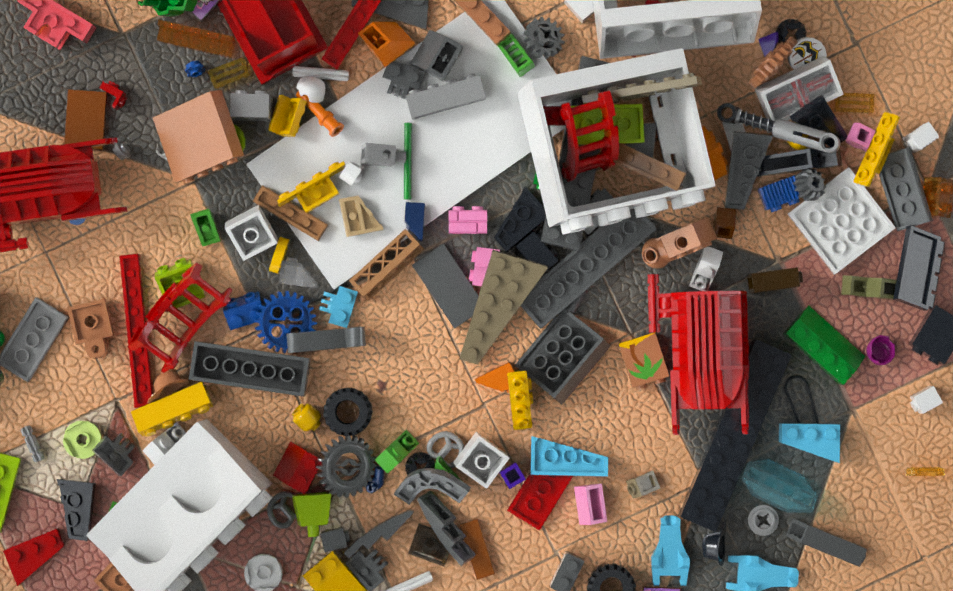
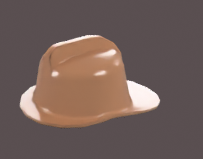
(167, 384)

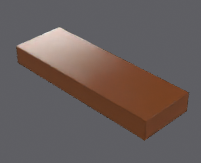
(474, 539)

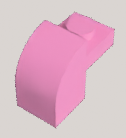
(860, 136)

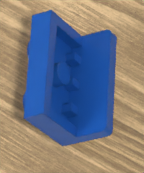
(242, 310)

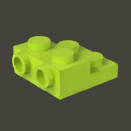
(167, 276)

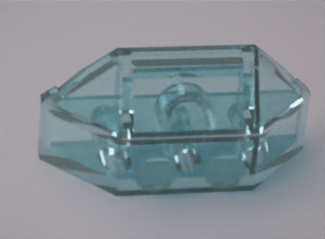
(779, 486)

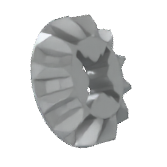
(763, 529)

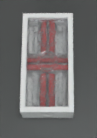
(797, 88)

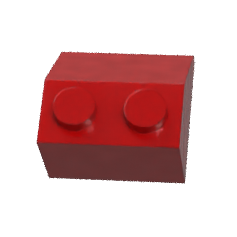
(297, 467)

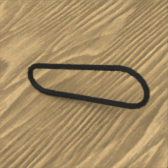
(809, 393)

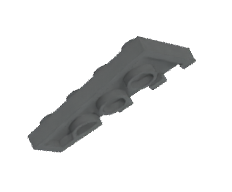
(745, 163)

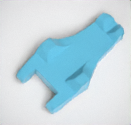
(669, 555)
(758, 574)

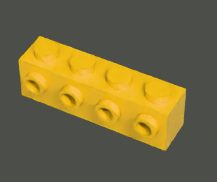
(172, 409)

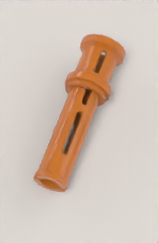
(324, 117)

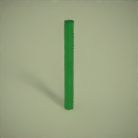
(408, 163)

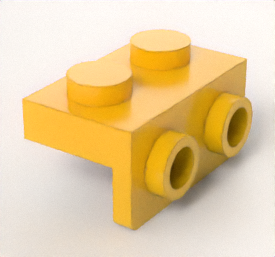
(287, 116)

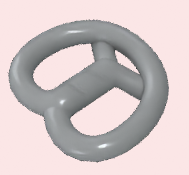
(448, 446)

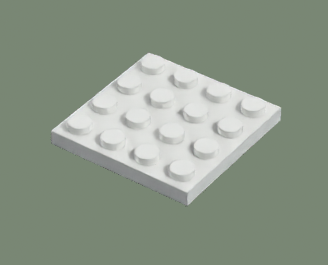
(841, 221)

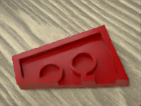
(32, 554)

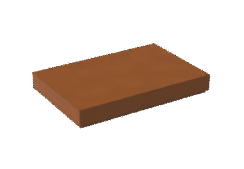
(85, 116)

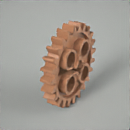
(772, 62)

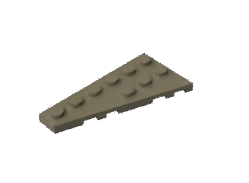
(635, 91)
(501, 294)

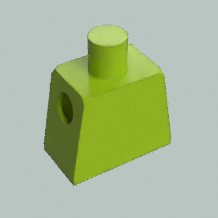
(312, 510)

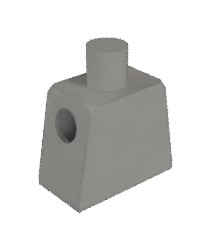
(373, 155)

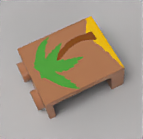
(644, 361)

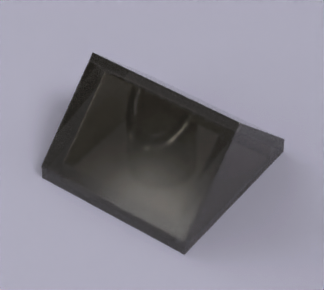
(428, 546)

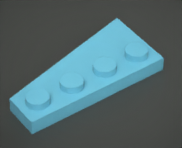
(559, 459)

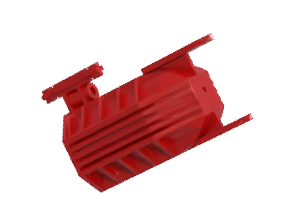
(49, 185)
(707, 348)

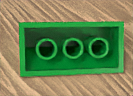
(824, 345)

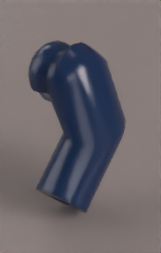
(378, 480)

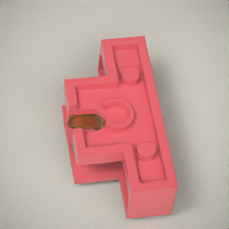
(56, 23)

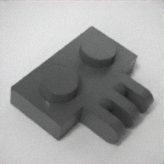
(402, 78)
(115, 453)
(367, 569)

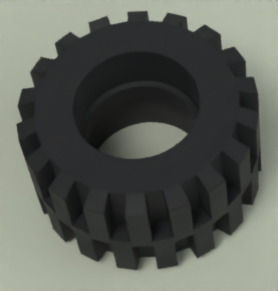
(335, 423)
(608, 571)

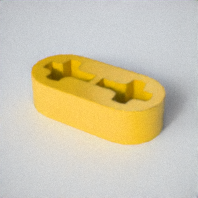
(279, 255)

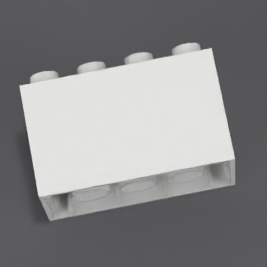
(181, 511)

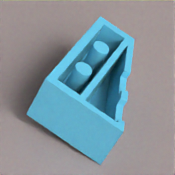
(813, 438)

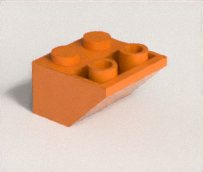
(386, 40)

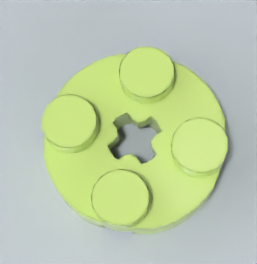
(71, 439)

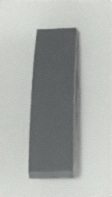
(442, 523)
(384, 529)

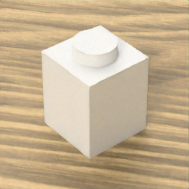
(925, 400)

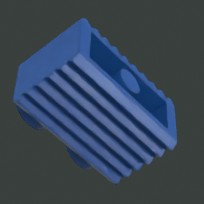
(778, 194)

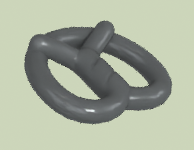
(284, 508)

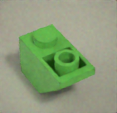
(396, 451)

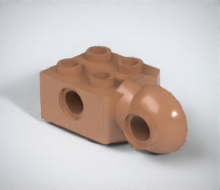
(678, 243)

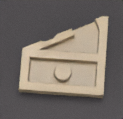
(357, 217)

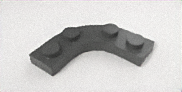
(433, 479)

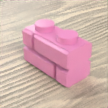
(468, 221)

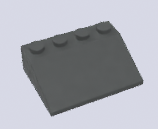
(563, 355)

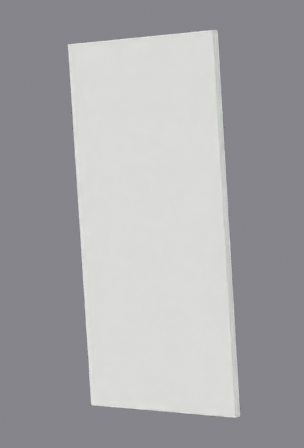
(450, 149)

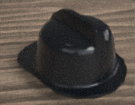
(714, 545)

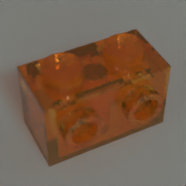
(939, 196)

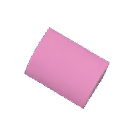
(590, 504)

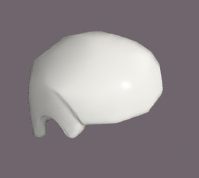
(312, 87)

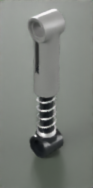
(780, 128)

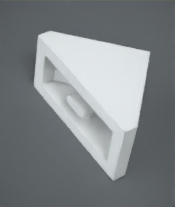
(580, 8)

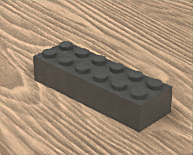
(249, 368)

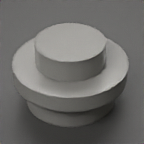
(121, 151)

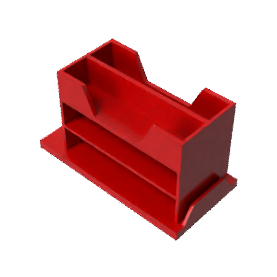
(273, 34)

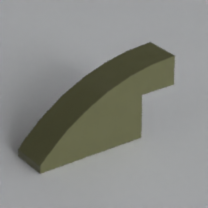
(868, 287)

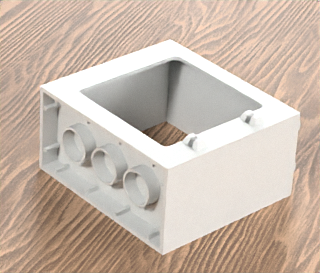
(674, 26)
(676, 127)

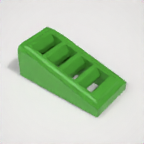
(529, 65)

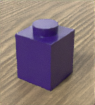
(512, 475)

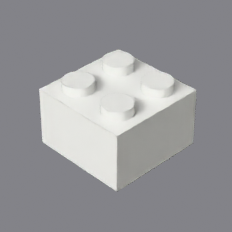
(251, 232)
(481, 460)

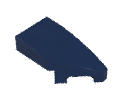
(415, 218)

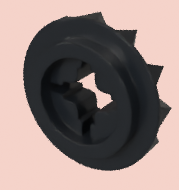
(791, 24)
(419, 458)

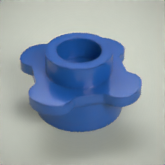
(194, 69)

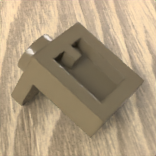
(642, 484)

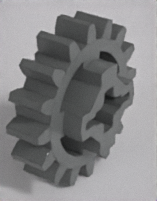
(544, 37)

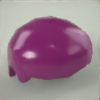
(880, 350)

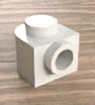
(352, 173)

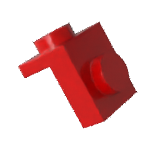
(113, 89)

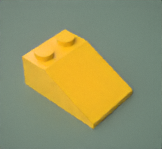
(332, 575)

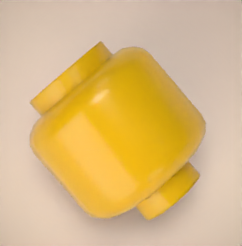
(306, 417)

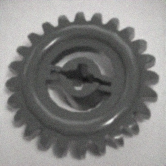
(334, 459)

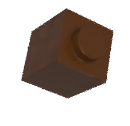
(724, 222)

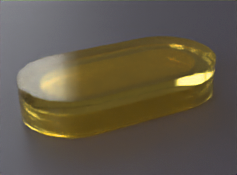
(925, 471)

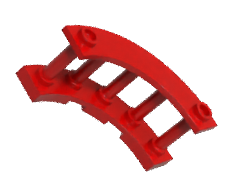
(609, 142)
(165, 304)

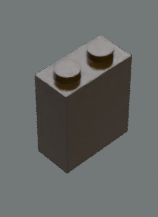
(774, 280)

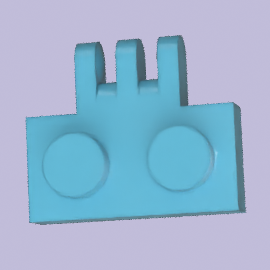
(340, 306)

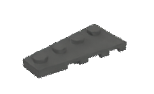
(406, 11)

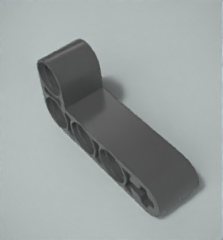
(326, 339)

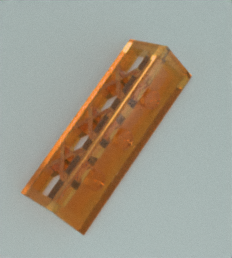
(196, 39)

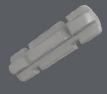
(32, 443)

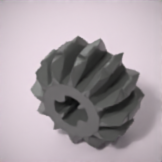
(809, 184)

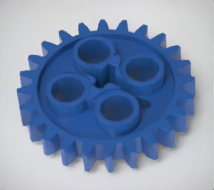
(286, 304)

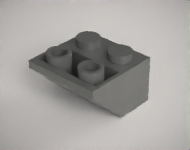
(437, 55)

